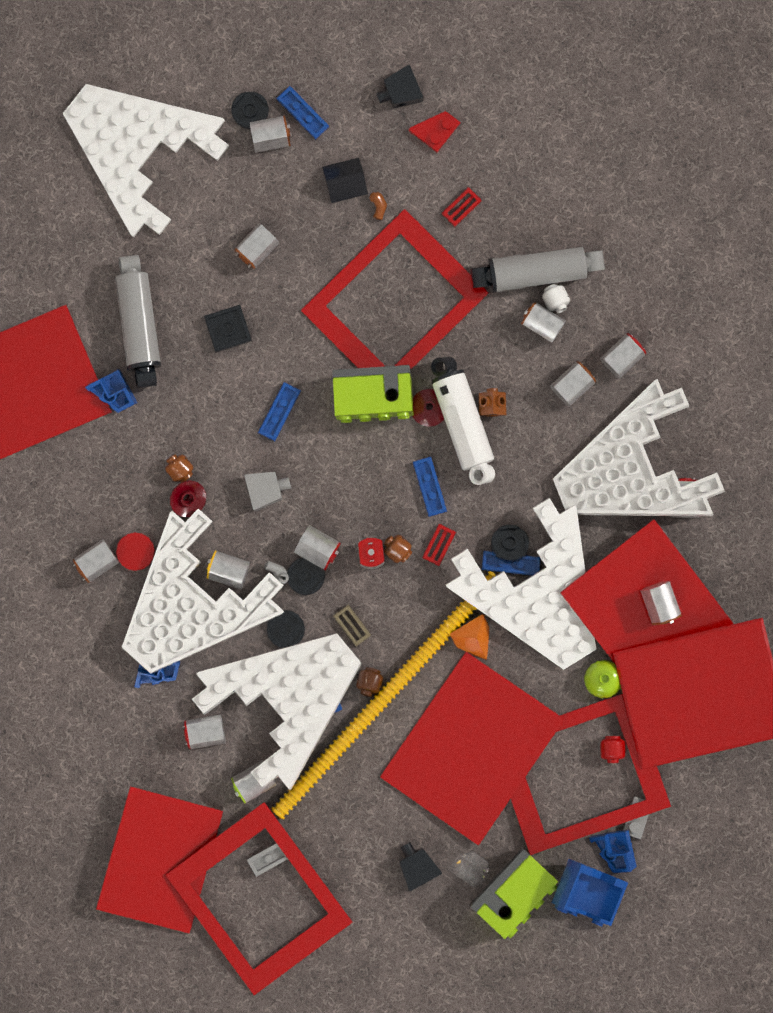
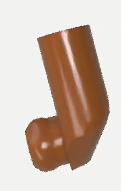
(379, 201)

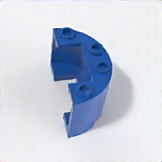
(589, 893)

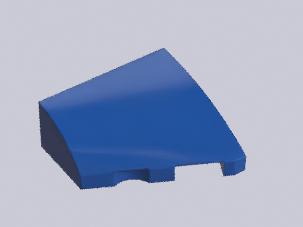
(114, 391)
(165, 674)
(616, 850)

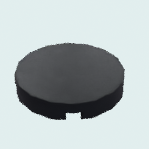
(255, 109)
(509, 543)
(305, 577)
(286, 629)

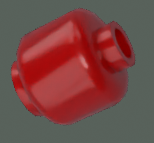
(612, 749)

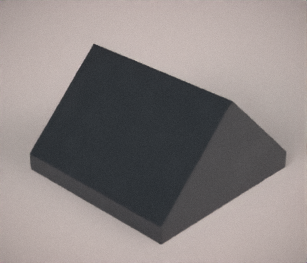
(345, 180)

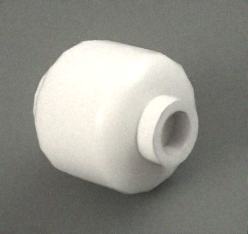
(555, 298)

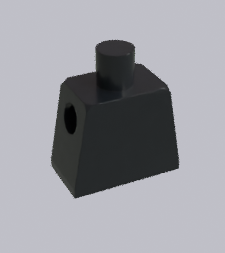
(401, 89)
(417, 867)

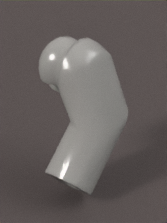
(279, 571)

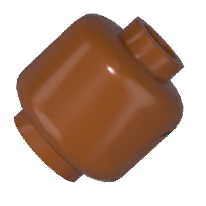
(179, 468)
(397, 548)

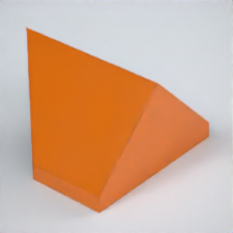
(473, 637)

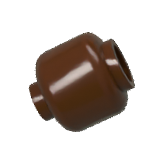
(369, 681)

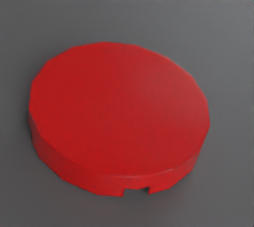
(135, 551)

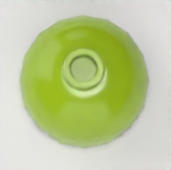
(602, 679)

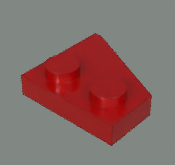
(436, 130)

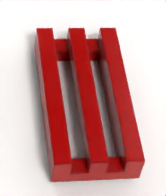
(451, 206)
(446, 530)

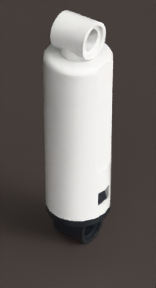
(463, 420)

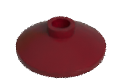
(421, 414)
(195, 500)

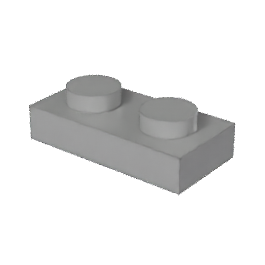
(637, 825)
(266, 859)

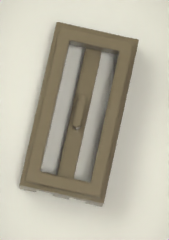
(361, 638)

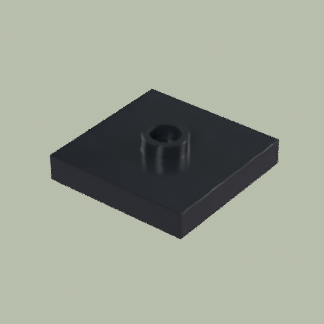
(227, 328)

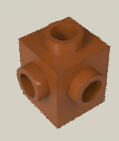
(492, 403)

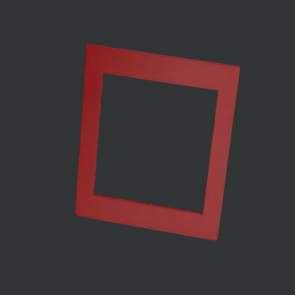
(434, 253)
(649, 779)
(295, 950)

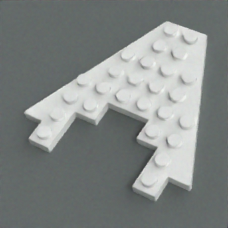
(120, 136)
(615, 472)
(535, 607)
(179, 617)
(301, 686)

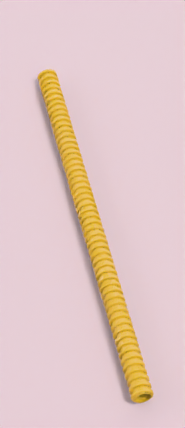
(374, 708)

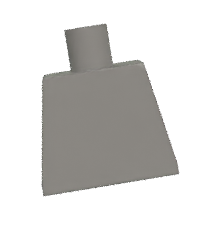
(265, 489)

